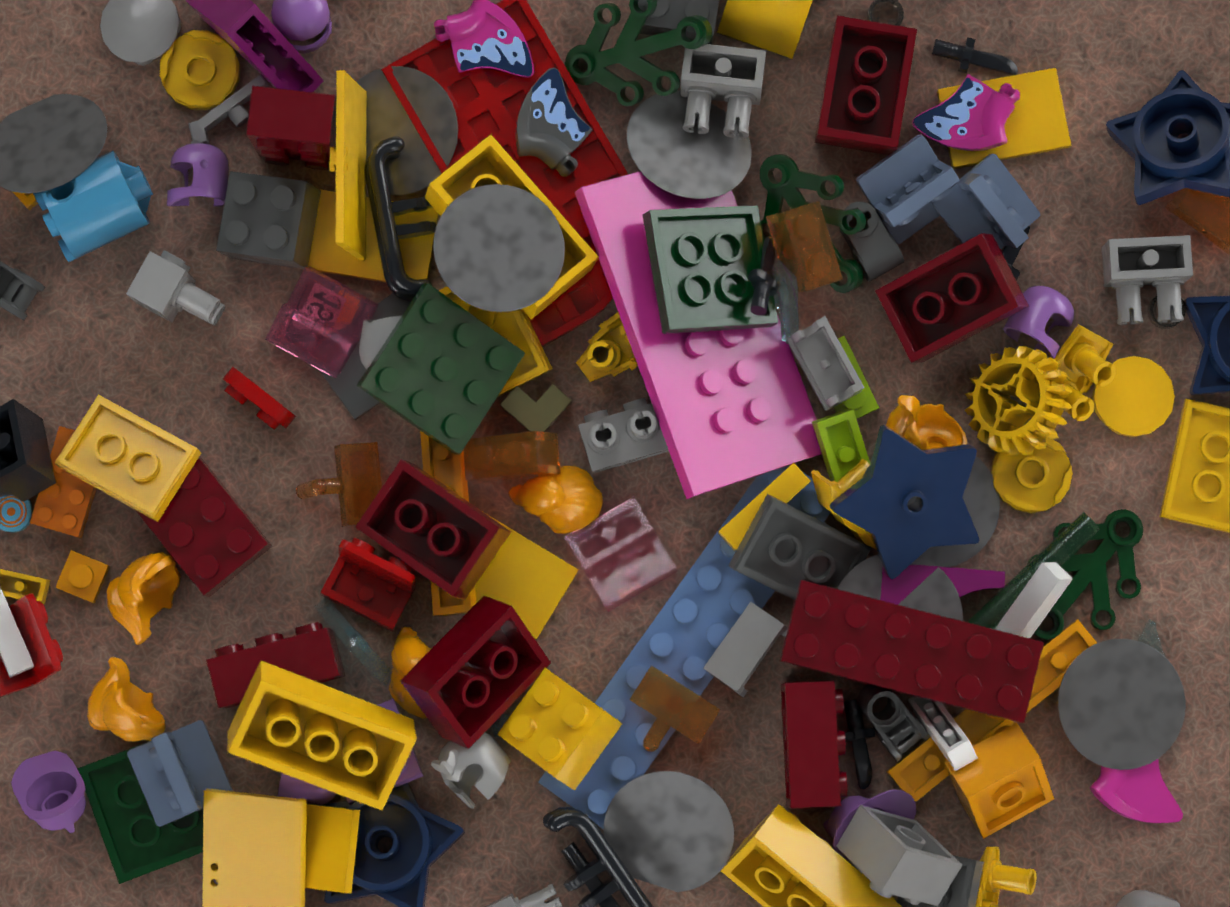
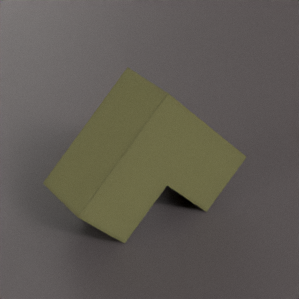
(539, 414)

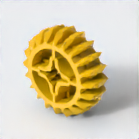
(1000, 418)

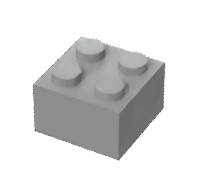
(898, 856)

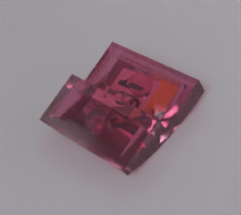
(321, 322)
(621, 554)

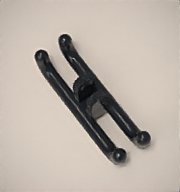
(383, 216)
(605, 860)

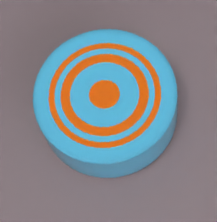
(14, 514)

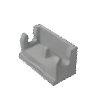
(825, 363)
(744, 648)

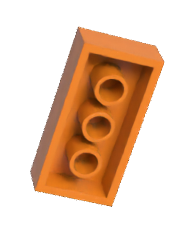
(67, 502)

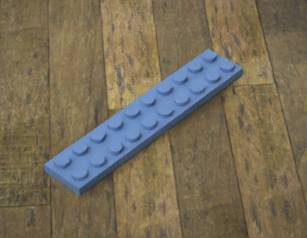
(679, 646)

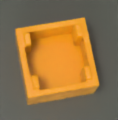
(1002, 781)

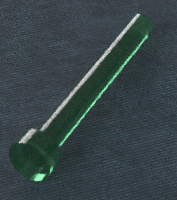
(1058, 551)

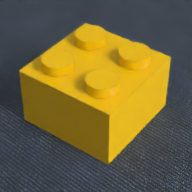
(559, 729)

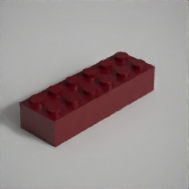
(911, 651)

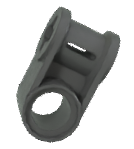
(874, 245)
(17, 290)
(893, 725)

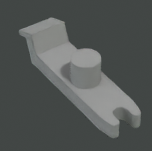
(230, 107)

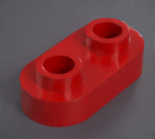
(244, 389)

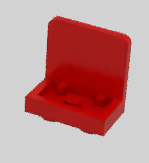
(370, 584)
(45, 652)

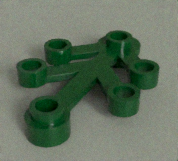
(629, 51)
(788, 190)
(1092, 569)

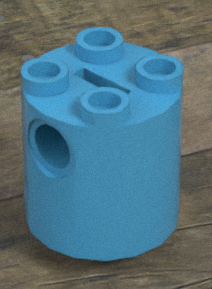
(96, 206)

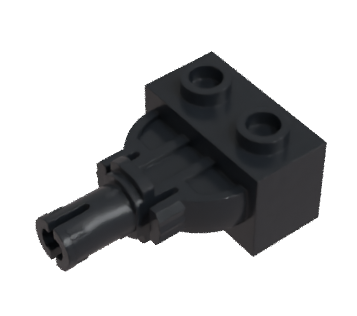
(23, 453)

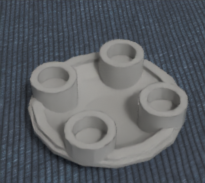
(139, 28)

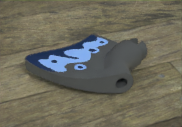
(549, 125)

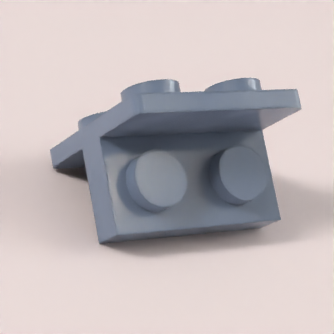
(905, 187)
(988, 203)
(177, 771)

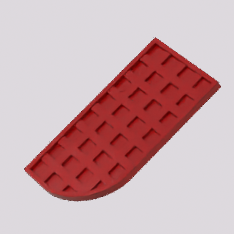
(489, 104)

